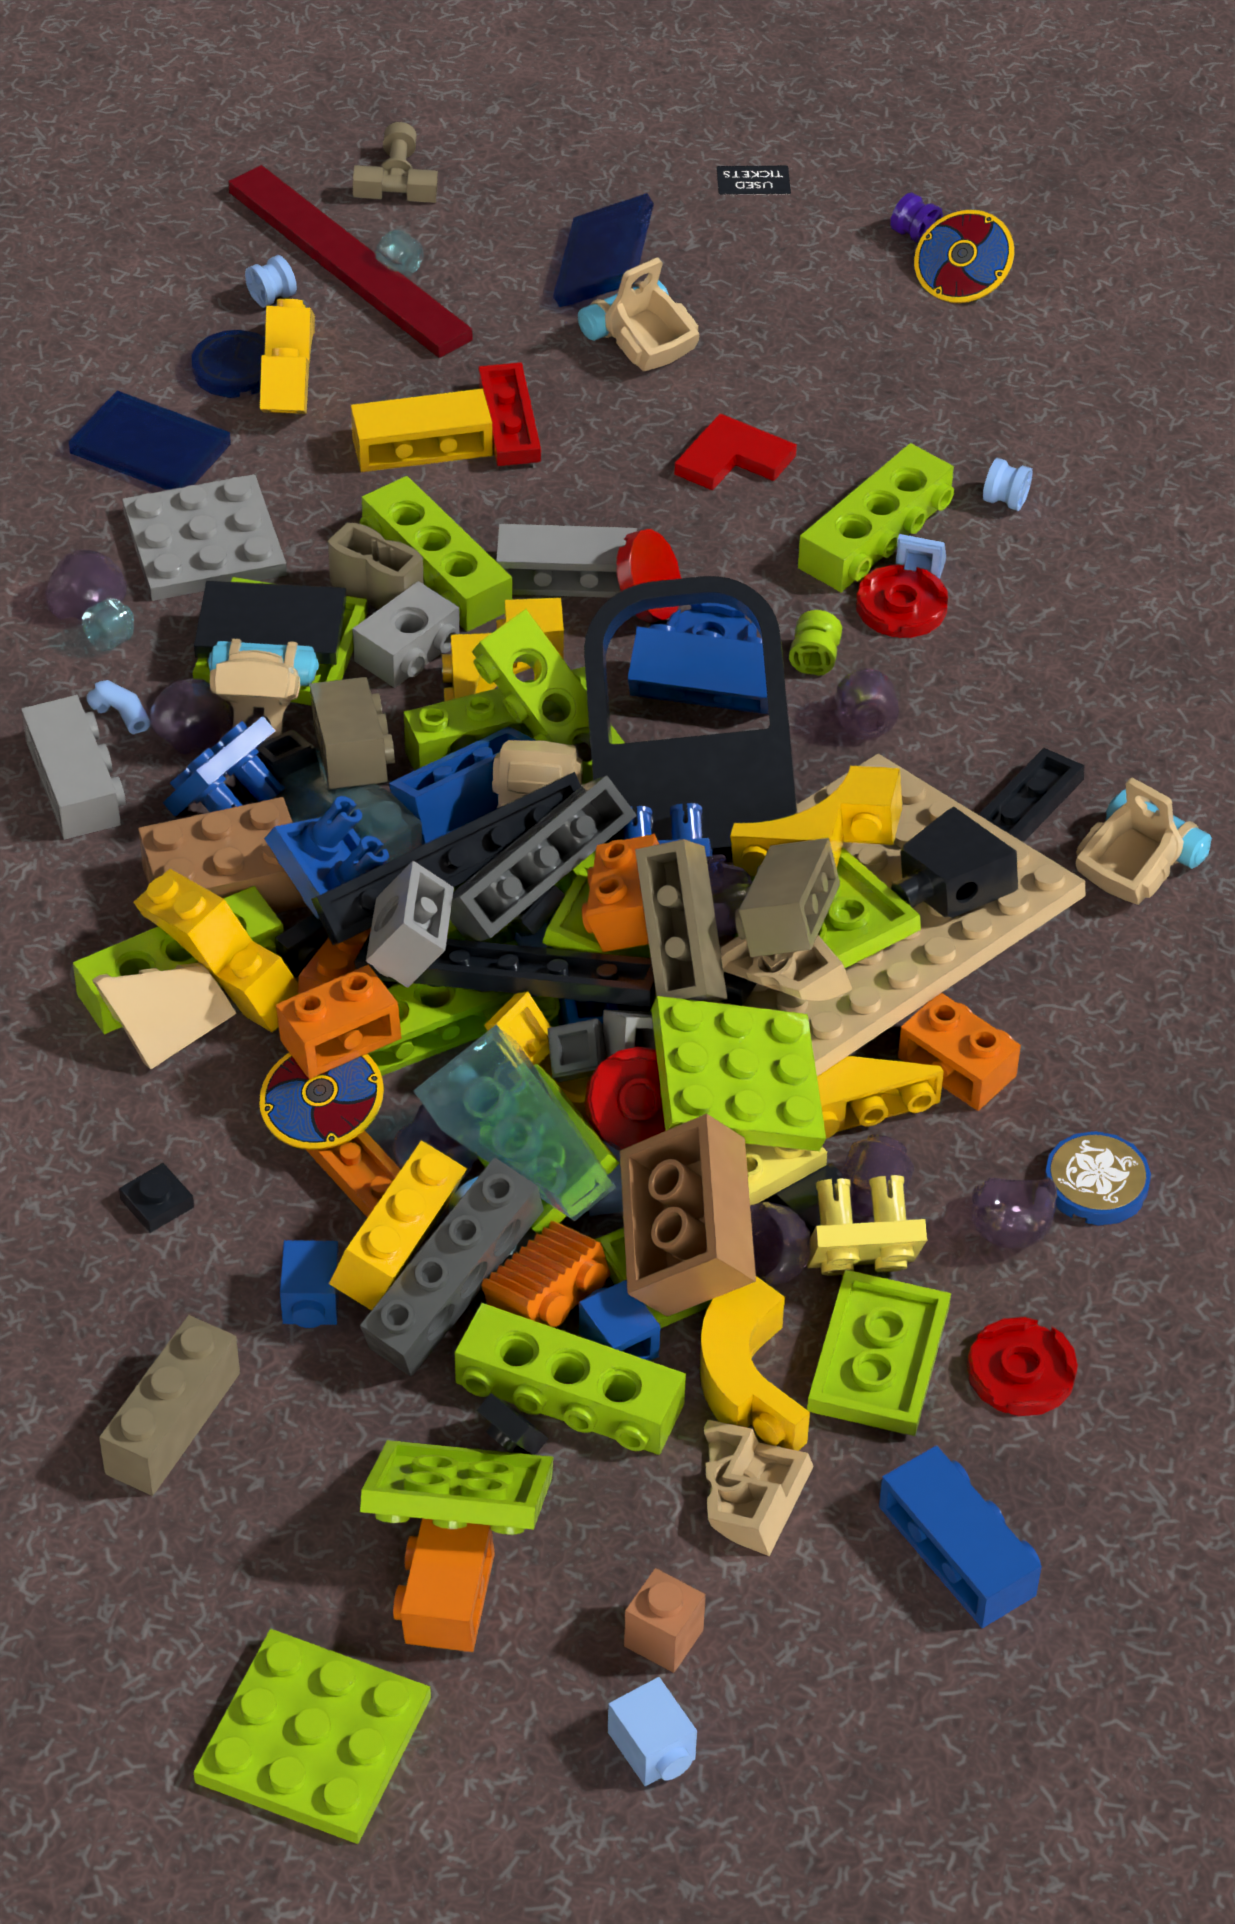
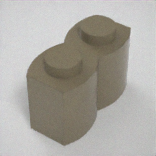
(371, 565)

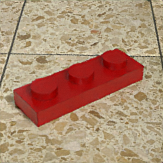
(511, 414)

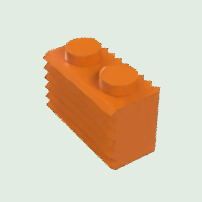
(548, 1275)

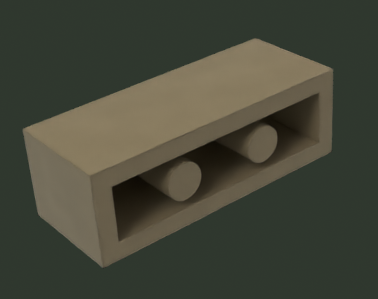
(351, 732)
(788, 898)
(681, 921)
(170, 1405)

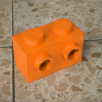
(615, 895)
(338, 1021)
(970, 1051)
(445, 1585)

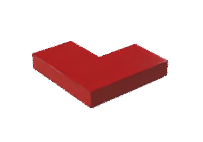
(729, 444)

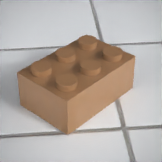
(224, 852)
(687, 1215)

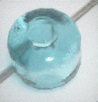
(400, 252)
(108, 624)

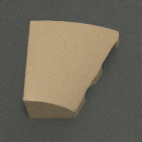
(803, 974)
(165, 1008)
(751, 1485)

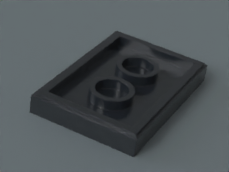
(272, 616)

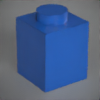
(305, 1285)
(619, 1322)

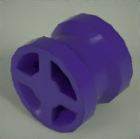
(914, 216)

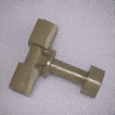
(396, 173)

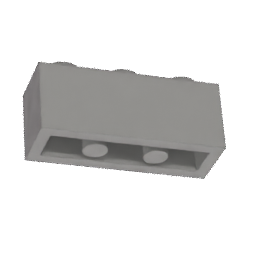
(561, 559)
(73, 766)

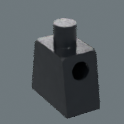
(956, 866)

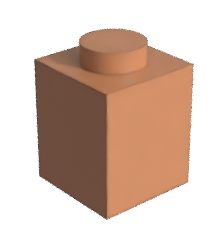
(664, 1620)

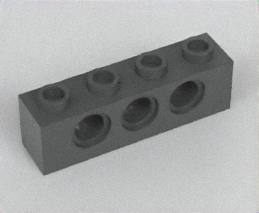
(539, 859)
(452, 1267)

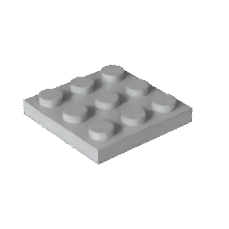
(203, 536)

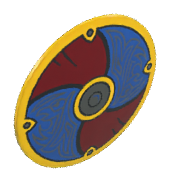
(964, 256)
(321, 1109)

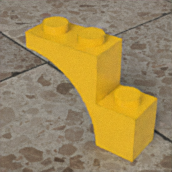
(286, 357)
(459, 665)
(858, 811)
(216, 939)

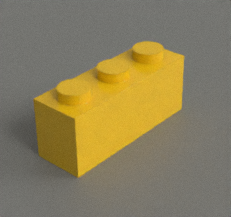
(421, 430)
(397, 1225)

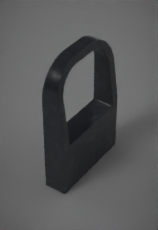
(728, 774)

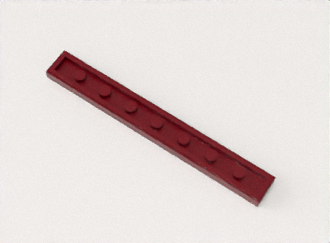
(350, 261)

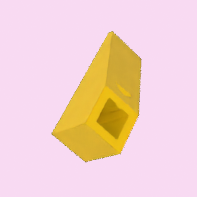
(872, 1089)

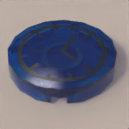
(229, 363)

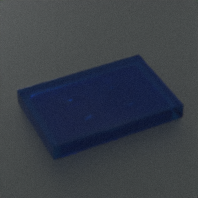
(602, 249)
(149, 442)

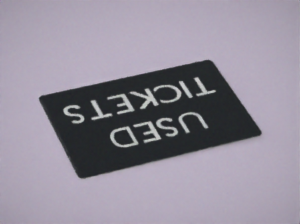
(753, 180)

